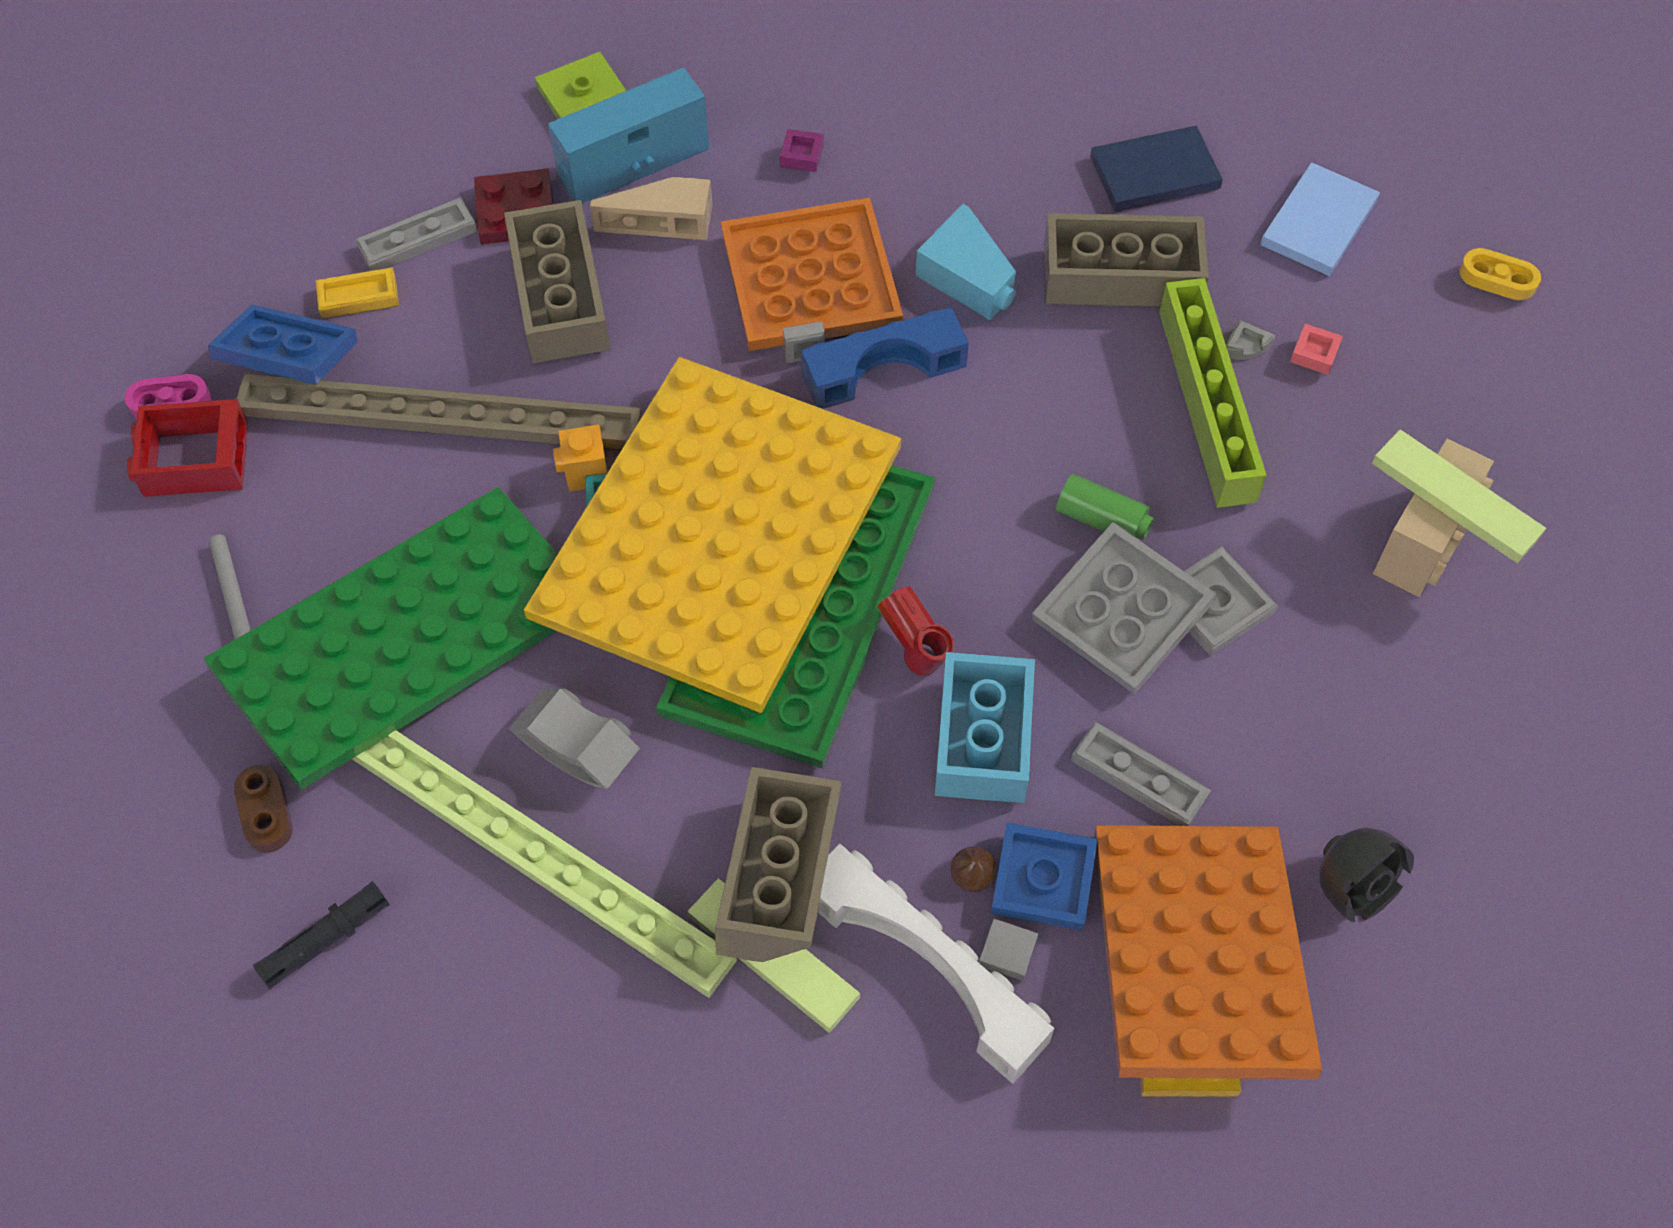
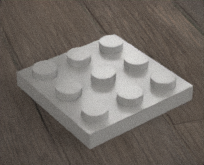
(1123, 607)

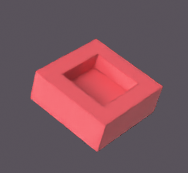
(1316, 349)

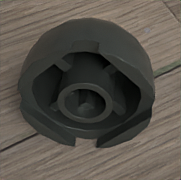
(1363, 871)

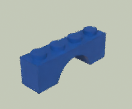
(926, 342)

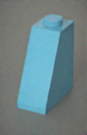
(967, 265)

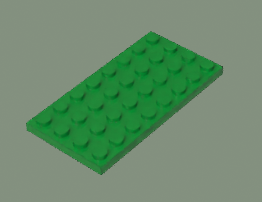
(389, 638)
(829, 658)

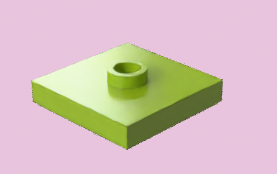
(578, 85)

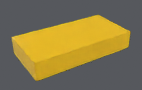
(357, 293)

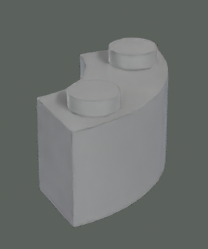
(575, 738)

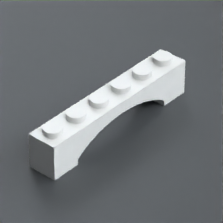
(1008, 1027)

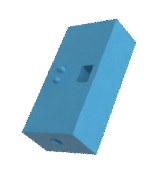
(630, 135)

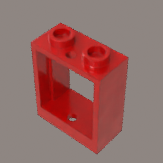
(189, 419)

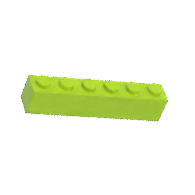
(1212, 393)

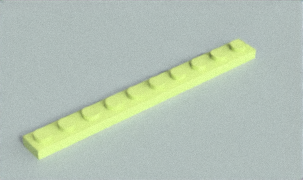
(549, 861)

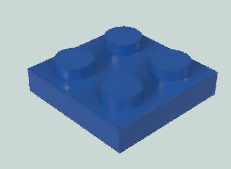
(1044, 876)

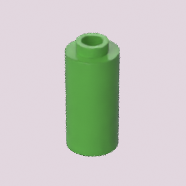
(1101, 506)

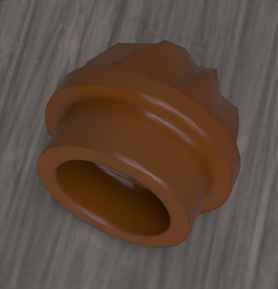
(973, 869)

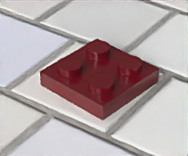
(508, 193)

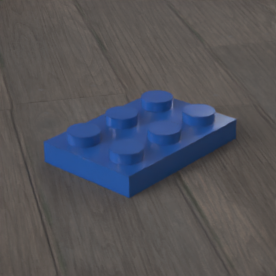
(283, 344)

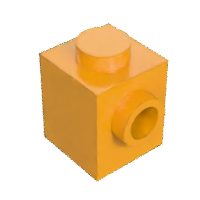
(580, 455)

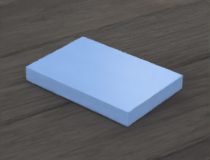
(1320, 219)

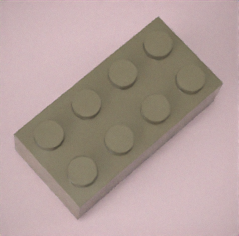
(1120, 257)
(557, 281)

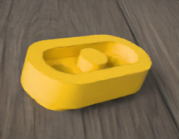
(1500, 274)

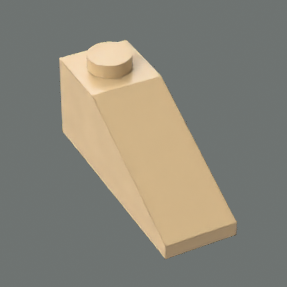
(660, 209)

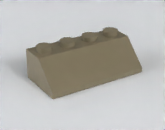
(777, 865)

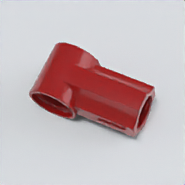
(915, 627)

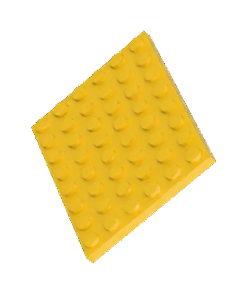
(715, 533)

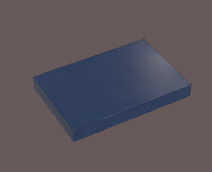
(1155, 168)

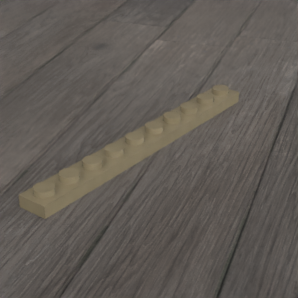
(431, 410)

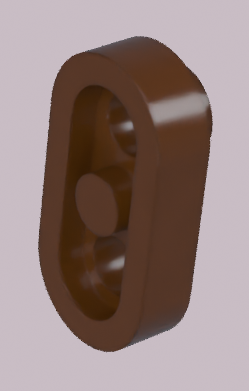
(263, 804)

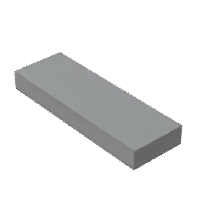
(416, 235)
(1140, 775)

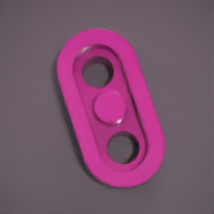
(166, 391)

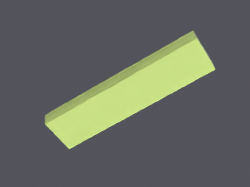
(1459, 496)
(796, 975)

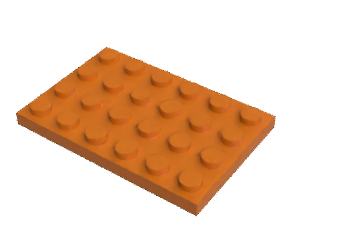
(1203, 954)

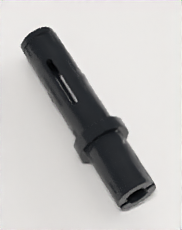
(320, 935)

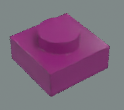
(801, 150)

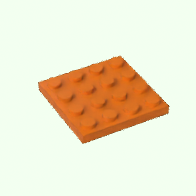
(810, 269)

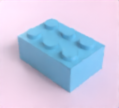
(985, 728)

